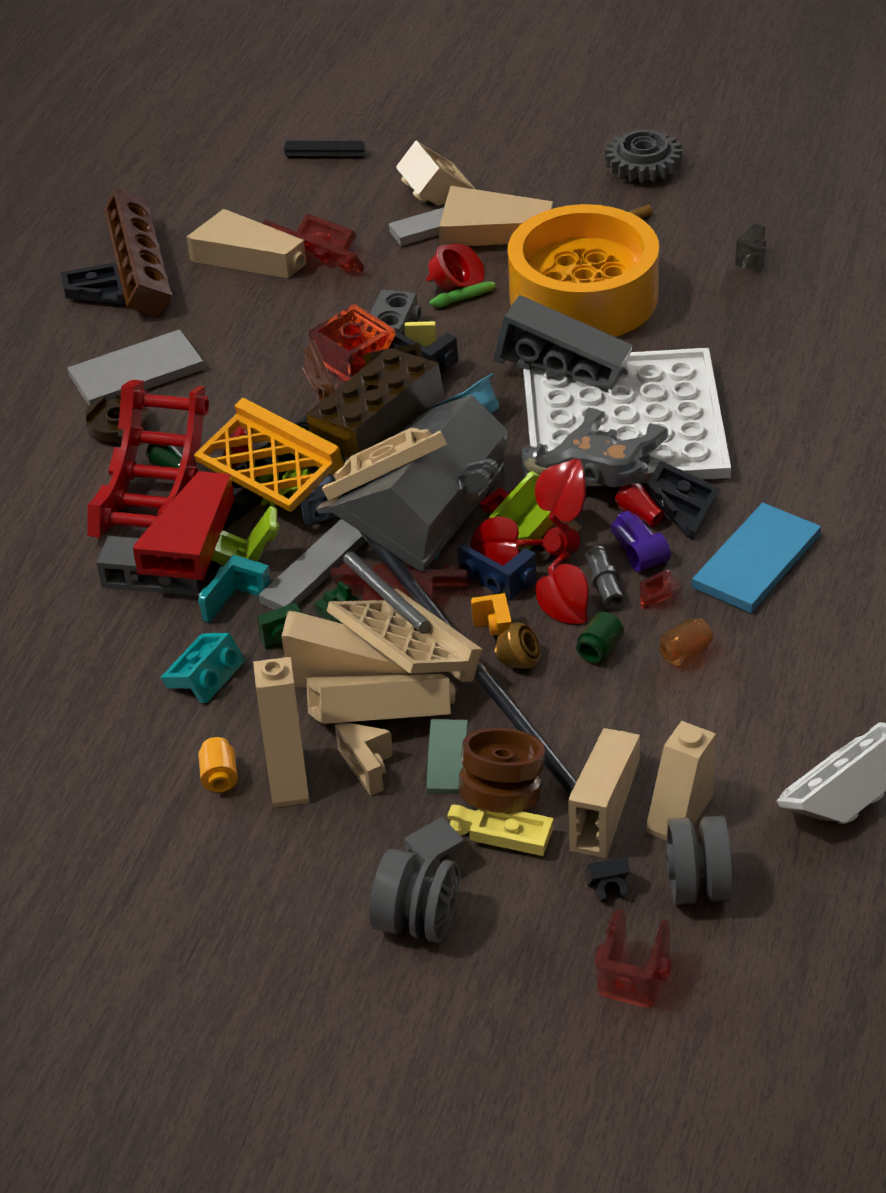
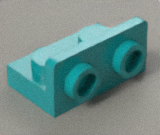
(205, 665)

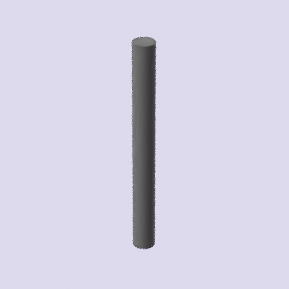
(387, 592)

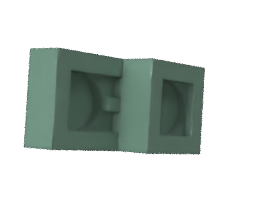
(445, 755)

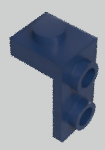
(507, 579)

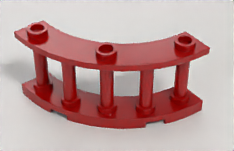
(105, 506)

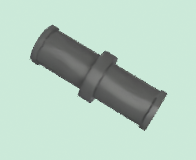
(605, 577)

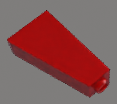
(188, 529)

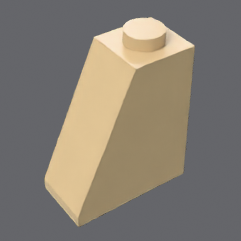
(683, 778)

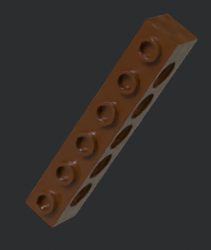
(137, 253)

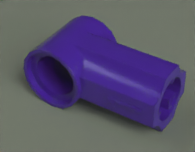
(641, 545)

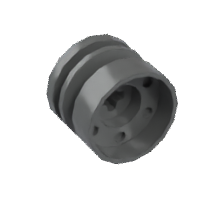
(414, 895)

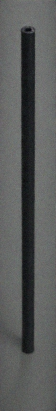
(483, 676)

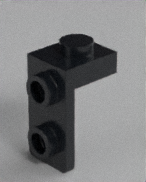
(441, 351)

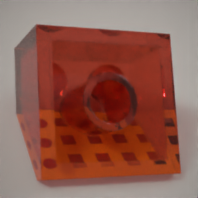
(347, 338)

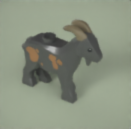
(602, 456)

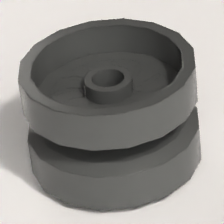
(703, 860)

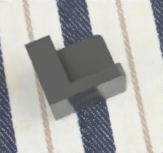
(433, 840)

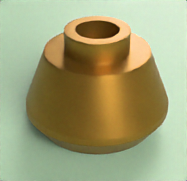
(518, 647)

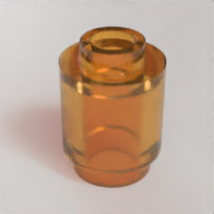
(685, 641)

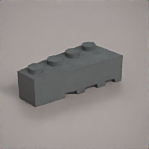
(560, 345)

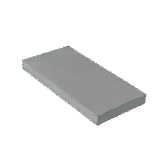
(152, 361)

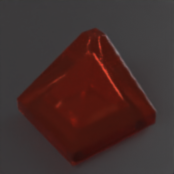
(658, 588)

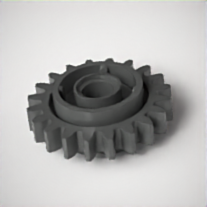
(643, 155)

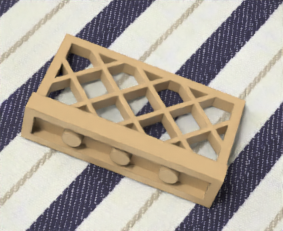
(416, 652)

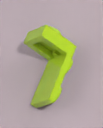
(251, 547)

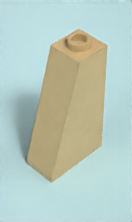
(484, 216)
(246, 245)
(330, 650)
(378, 697)
(281, 732)
(602, 792)

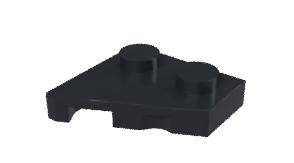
(94, 284)
(682, 497)

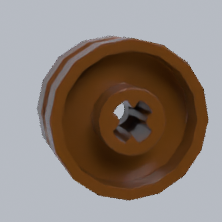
(501, 770)

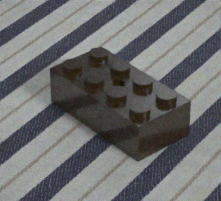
(377, 401)

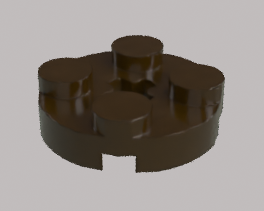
(103, 420)

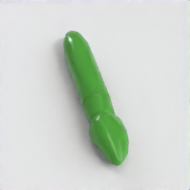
(445, 299)

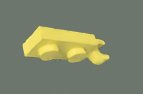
(508, 830)

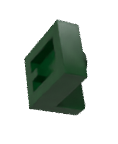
(272, 625)

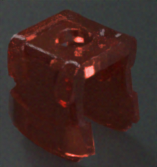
(644, 981)

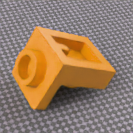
(491, 612)

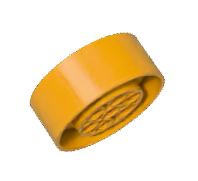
(587, 265)

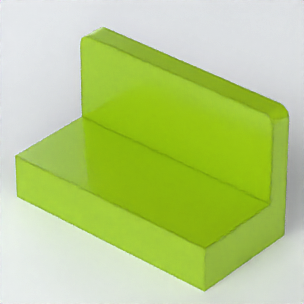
(524, 510)

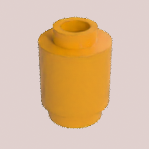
(217, 765)

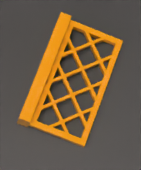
(284, 439)

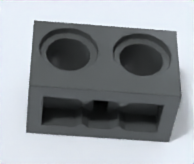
(396, 309)

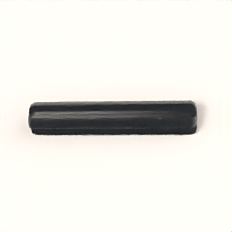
(324, 149)

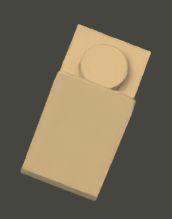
(364, 752)

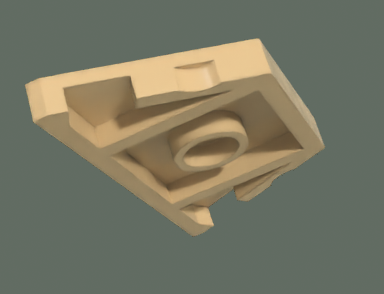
(383, 458)

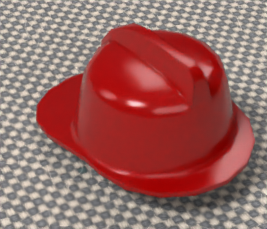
(455, 267)

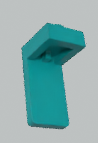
(236, 574)

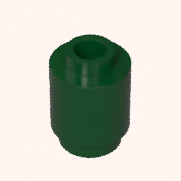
(599, 637)

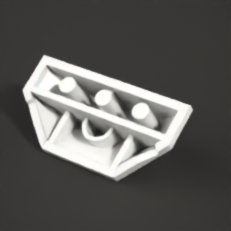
(842, 781)

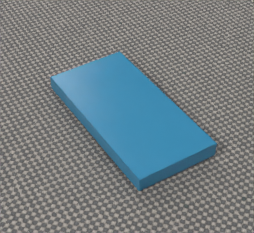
(756, 557)

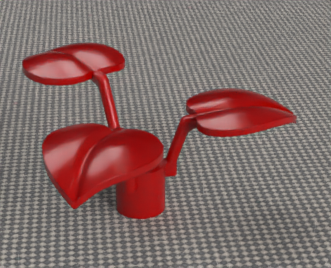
(566, 589)

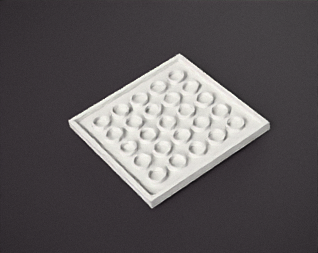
(655, 388)

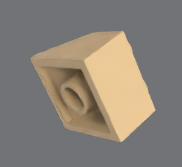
(430, 174)

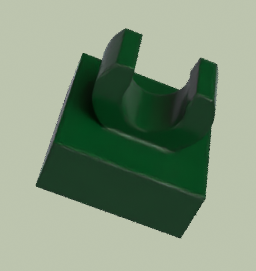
(341, 593)

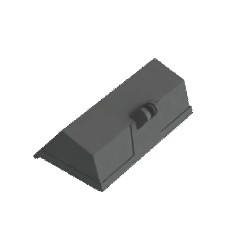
(428, 499)

